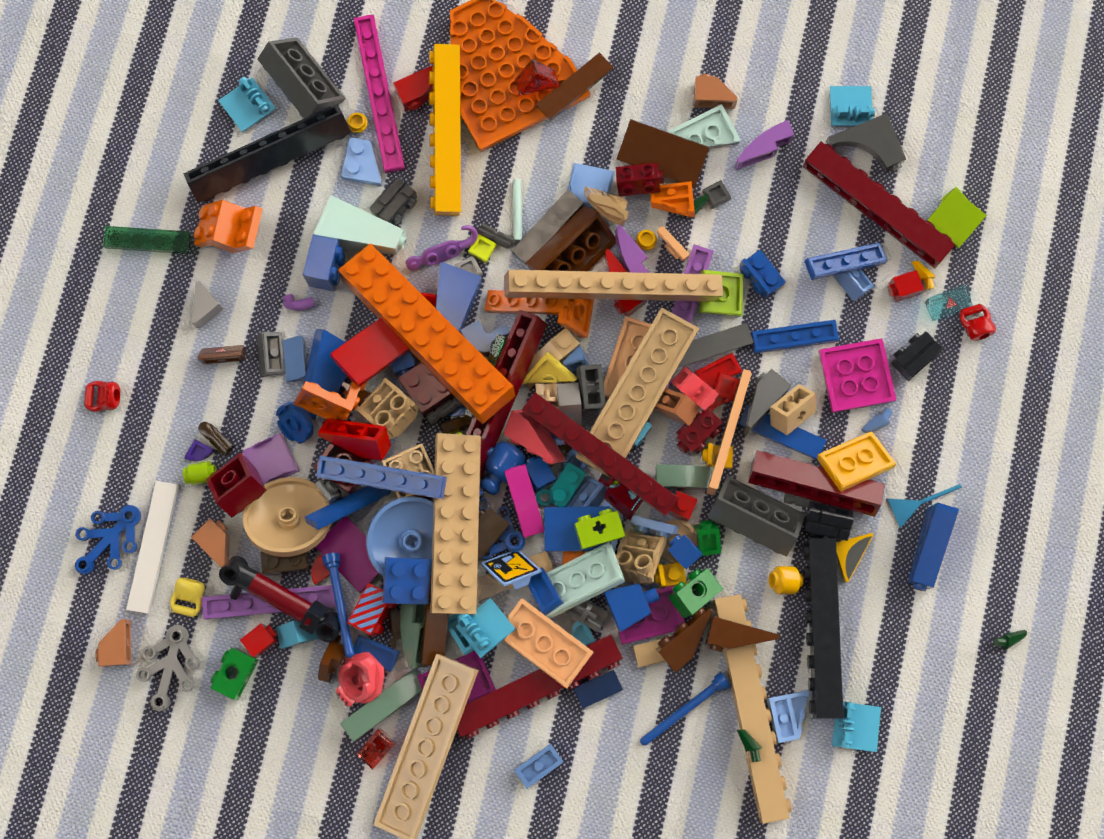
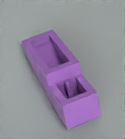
(766, 145)
(629, 252)

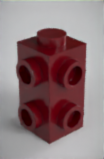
(638, 179)
(692, 437)

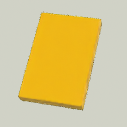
(856, 461)

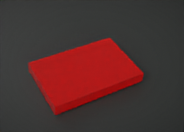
(369, 352)

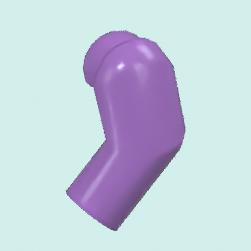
(297, 305)

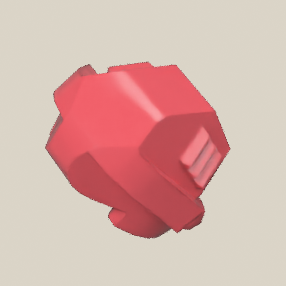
(360, 679)

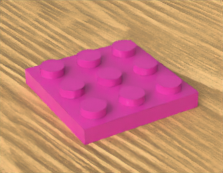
(857, 375)

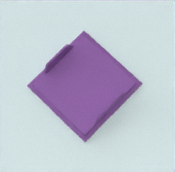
(272, 458)

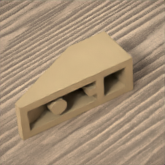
(559, 346)

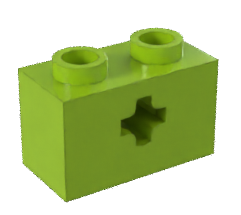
(612, 529)

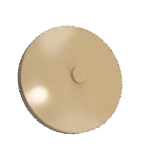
(278, 520)

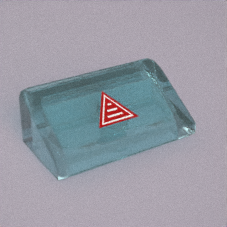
(948, 302)

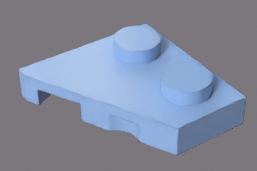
(361, 163)
(787, 715)

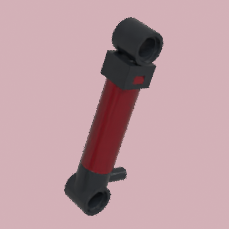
(311, 616)

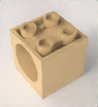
(413, 460)

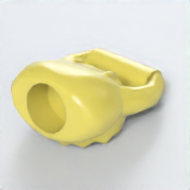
(189, 591)

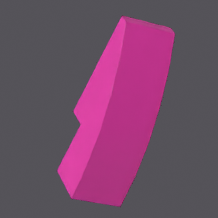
(524, 500)

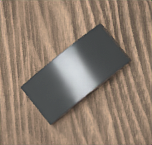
(329, 490)

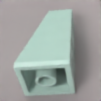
(358, 228)

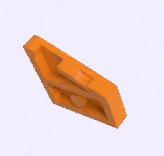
(675, 199)

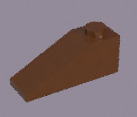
(730, 635)

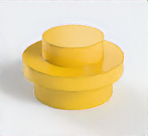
(357, 122)
(646, 240)

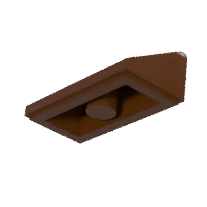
(222, 354)

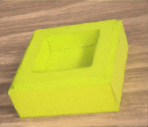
(482, 248)

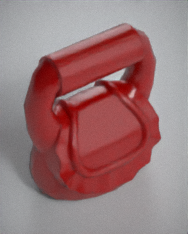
(979, 327)
(107, 398)

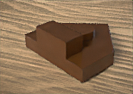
(331, 660)

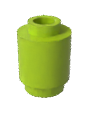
(198, 473)

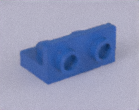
(761, 274)

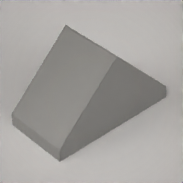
(204, 306)
(570, 401)

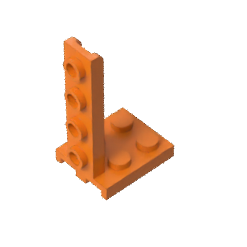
(573, 313)
(326, 403)

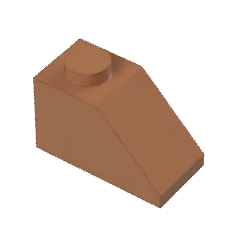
(712, 92)
(677, 407)
(214, 541)
(115, 646)

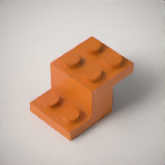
(227, 226)

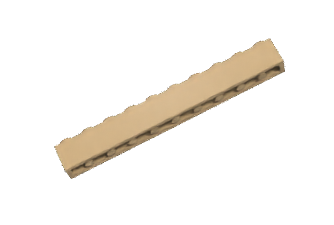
(612, 285)
(754, 717)

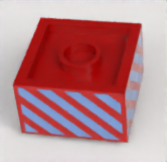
(371, 611)

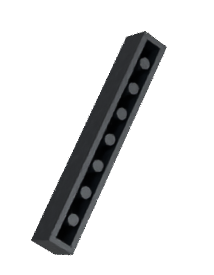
(267, 153)
(823, 628)

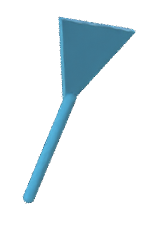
(904, 509)

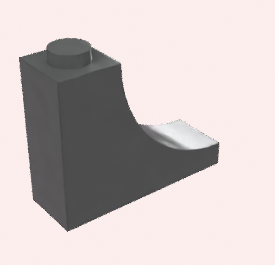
(876, 138)

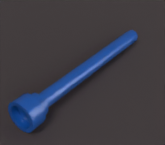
(331, 562)
(718, 684)

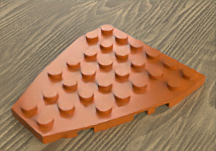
(492, 54)

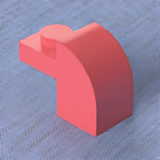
(695, 388)

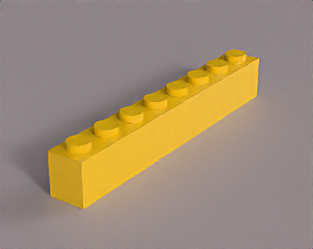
(446, 130)

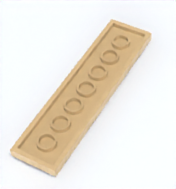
(643, 383)
(456, 525)
(425, 747)

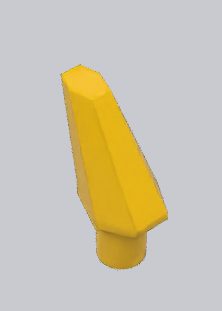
(924, 274)

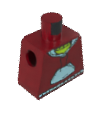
(620, 497)

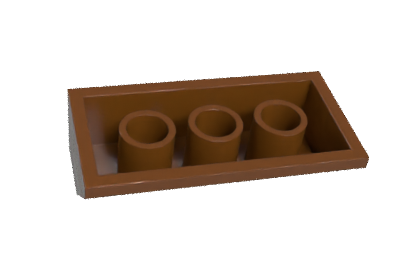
(575, 245)

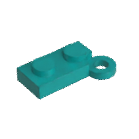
(563, 487)

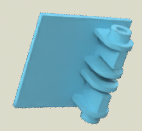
(247, 104)
(850, 105)
(485, 627)
(858, 728)

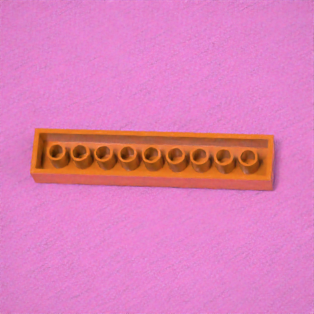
(427, 333)

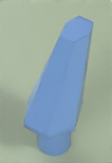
(878, 421)

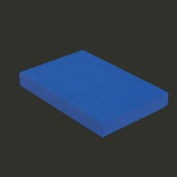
(560, 529)

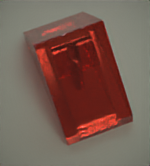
(536, 78)
(376, 748)

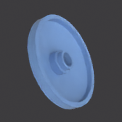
(400, 530)

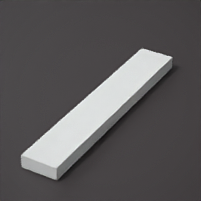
(152, 547)

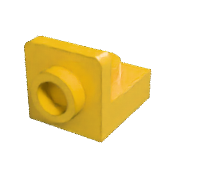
(710, 454)
(669, 574)

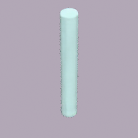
(517, 212)

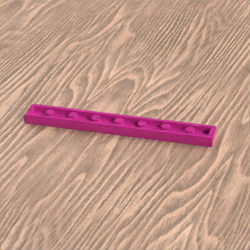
(379, 94)

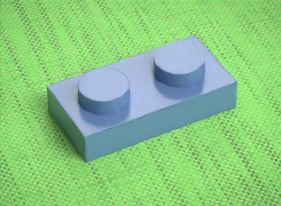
(645, 525)
(538, 766)

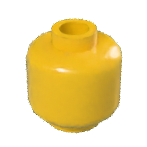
(785, 580)

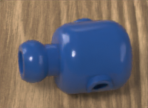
(498, 460)

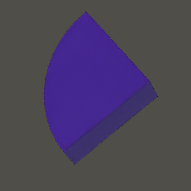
(198, 451)

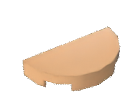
(672, 244)

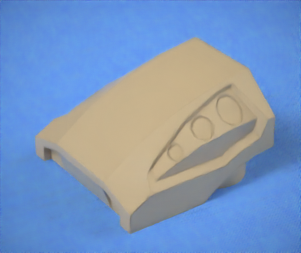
(610, 206)
(389, 408)
(640, 557)

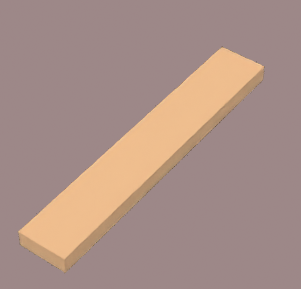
(729, 432)

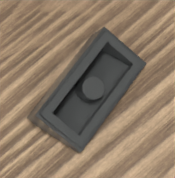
(270, 354)

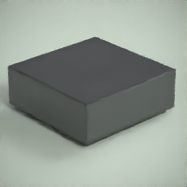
(717, 194)

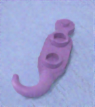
(443, 251)

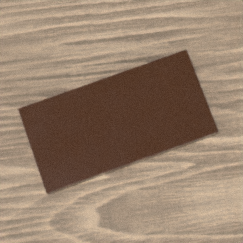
(676, 156)

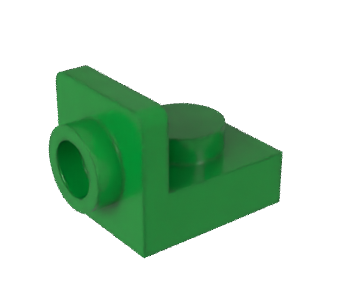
(708, 537)

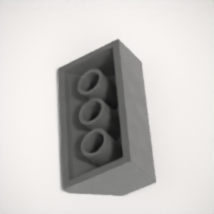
(299, 76)
(757, 516)

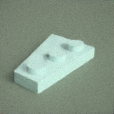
(709, 128)

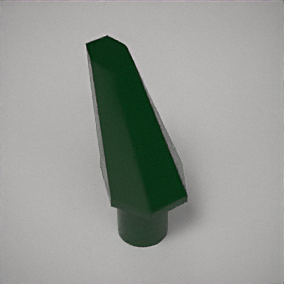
(699, 203)
(1010, 639)
(750, 745)

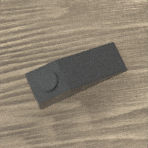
(767, 392)

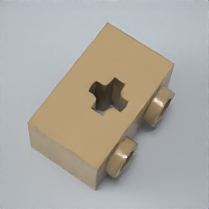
(793, 409)

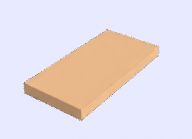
(628, 342)
(546, 644)

